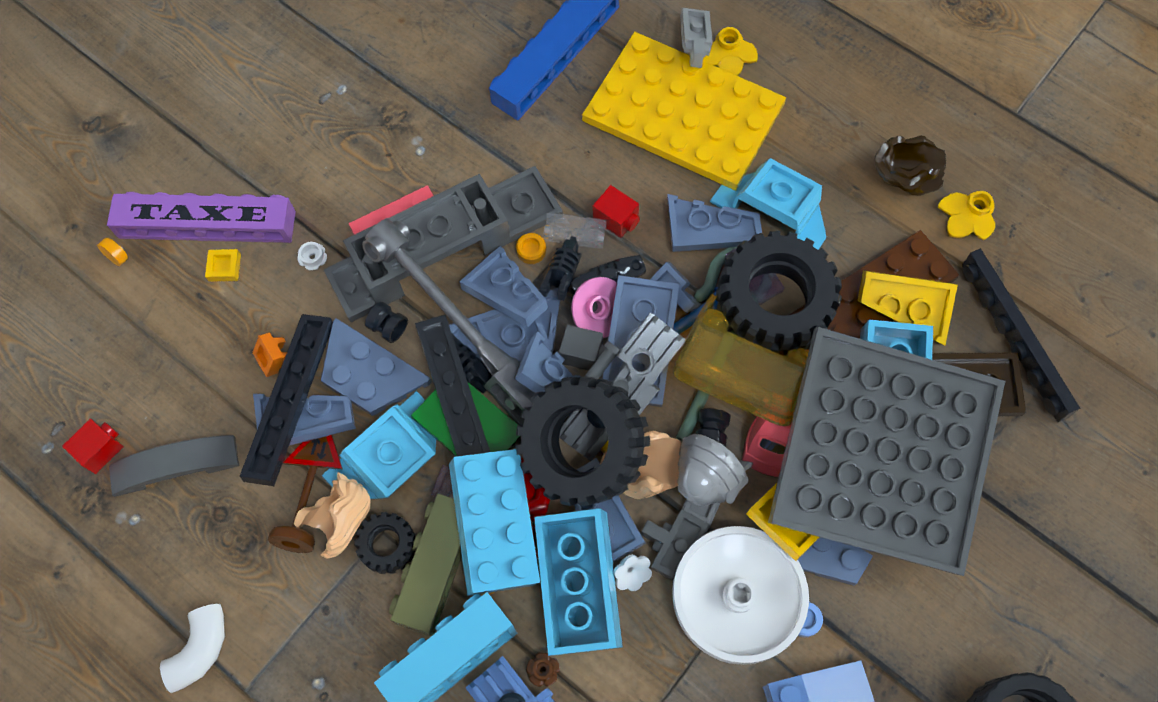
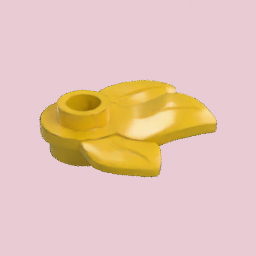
(731, 55)
(966, 217)

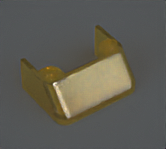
(740, 369)

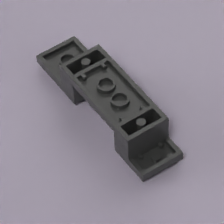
(441, 228)

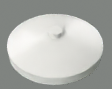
(740, 595)

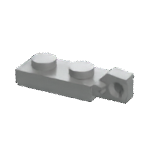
(696, 34)

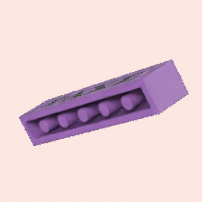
(202, 217)

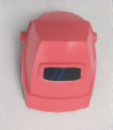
(766, 446)

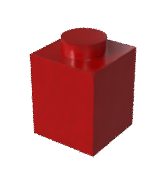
(618, 210)
(93, 445)

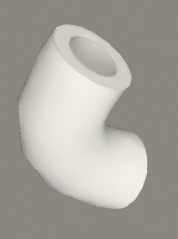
(200, 651)

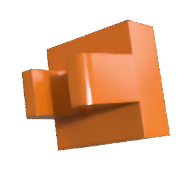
(268, 353)

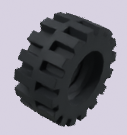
(371, 529)

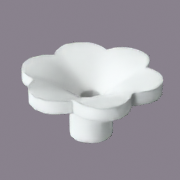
(632, 572)

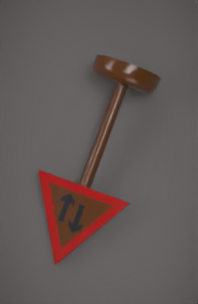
(312, 454)

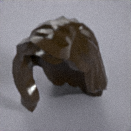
(911, 164)

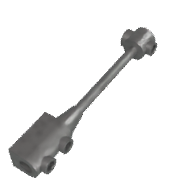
(389, 242)

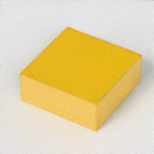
(223, 265)

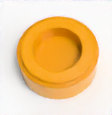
(531, 248)
(112, 251)

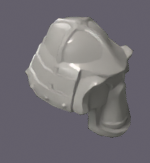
(709, 471)

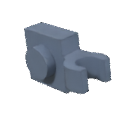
(670, 274)

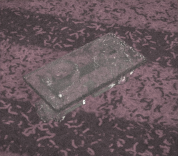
(588, 231)

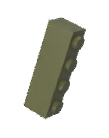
(431, 571)

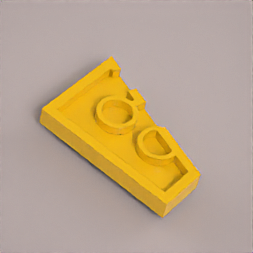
(910, 300)

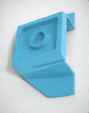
(781, 195)
(387, 451)

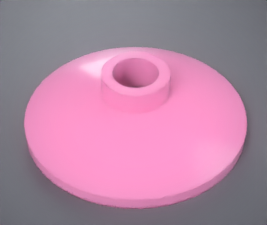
(603, 292)

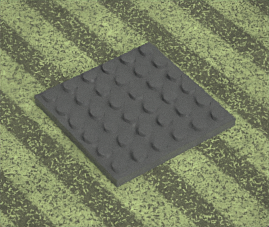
(887, 451)

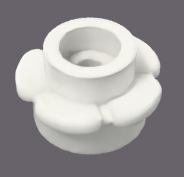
(309, 249)

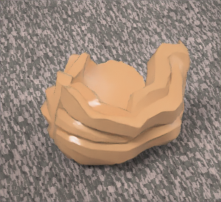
(660, 469)
(337, 514)

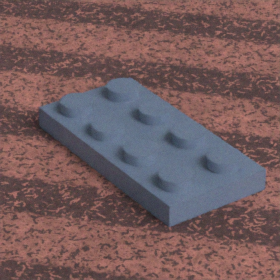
(632, 304)

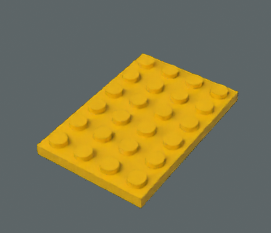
(684, 112)

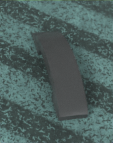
(173, 461)

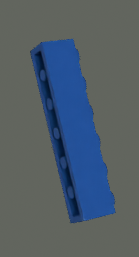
(549, 54)

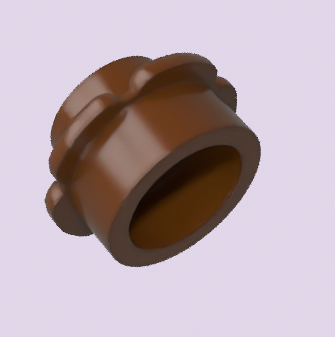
(547, 678)

